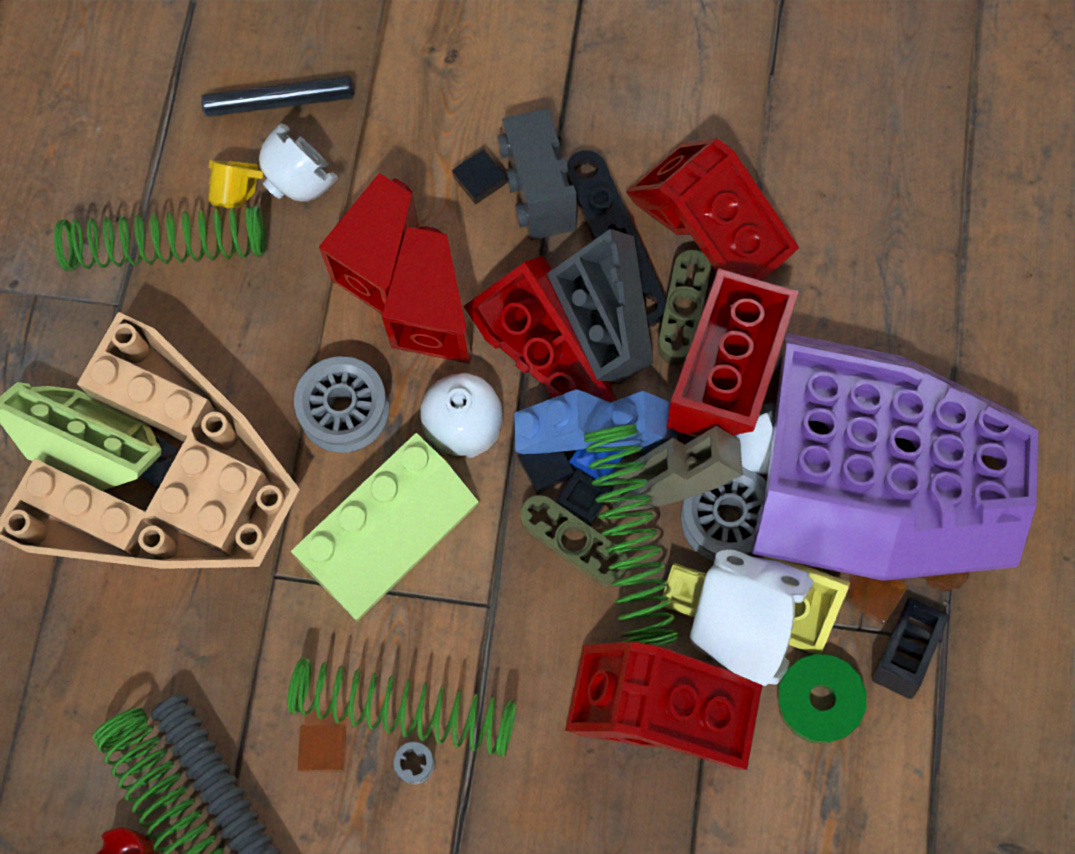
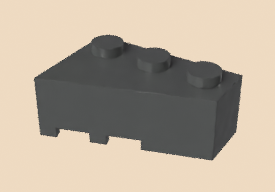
(538, 174)
(606, 305)

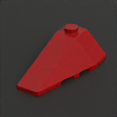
(532, 328)

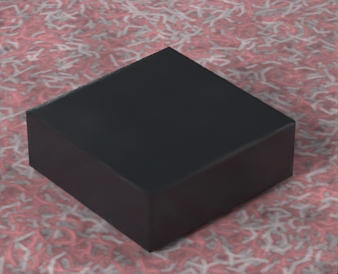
(479, 176)
(545, 469)
(580, 496)

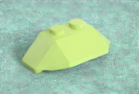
(77, 434)

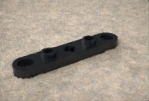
(605, 211)

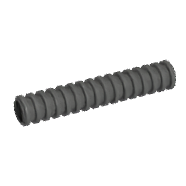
(212, 777)

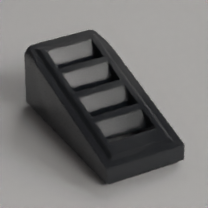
(899, 672)

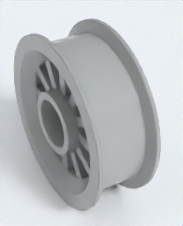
(328, 372)
(703, 541)

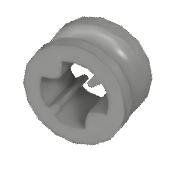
(421, 751)

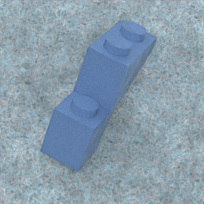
(563, 421)

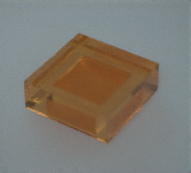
(876, 597)
(322, 748)

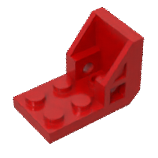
(715, 200)
(664, 701)

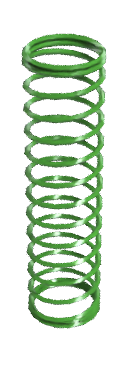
(254, 225)
(647, 635)
(302, 673)

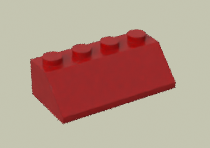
(731, 356)

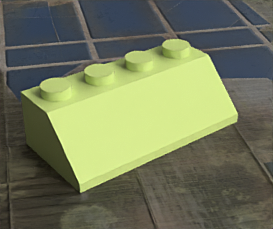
(385, 527)

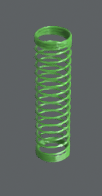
(109, 736)

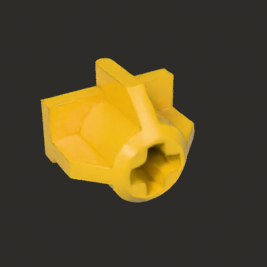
(232, 183)

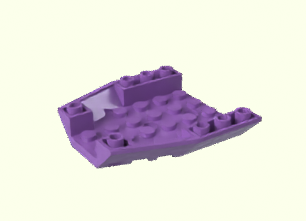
(867, 505)

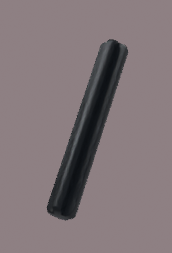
(277, 96)

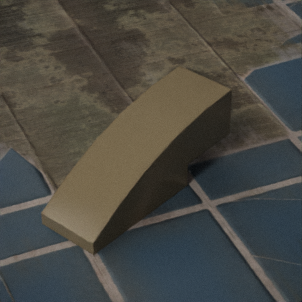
(684, 470)

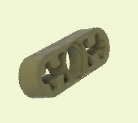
(670, 316)
(542, 531)

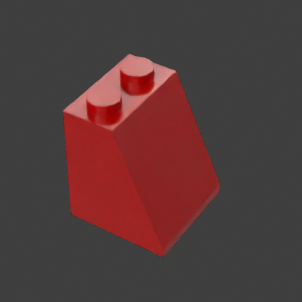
(368, 239)
(424, 300)

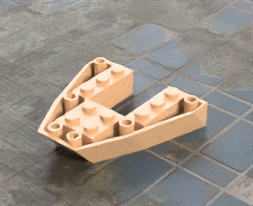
(214, 503)

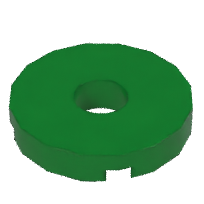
(836, 677)

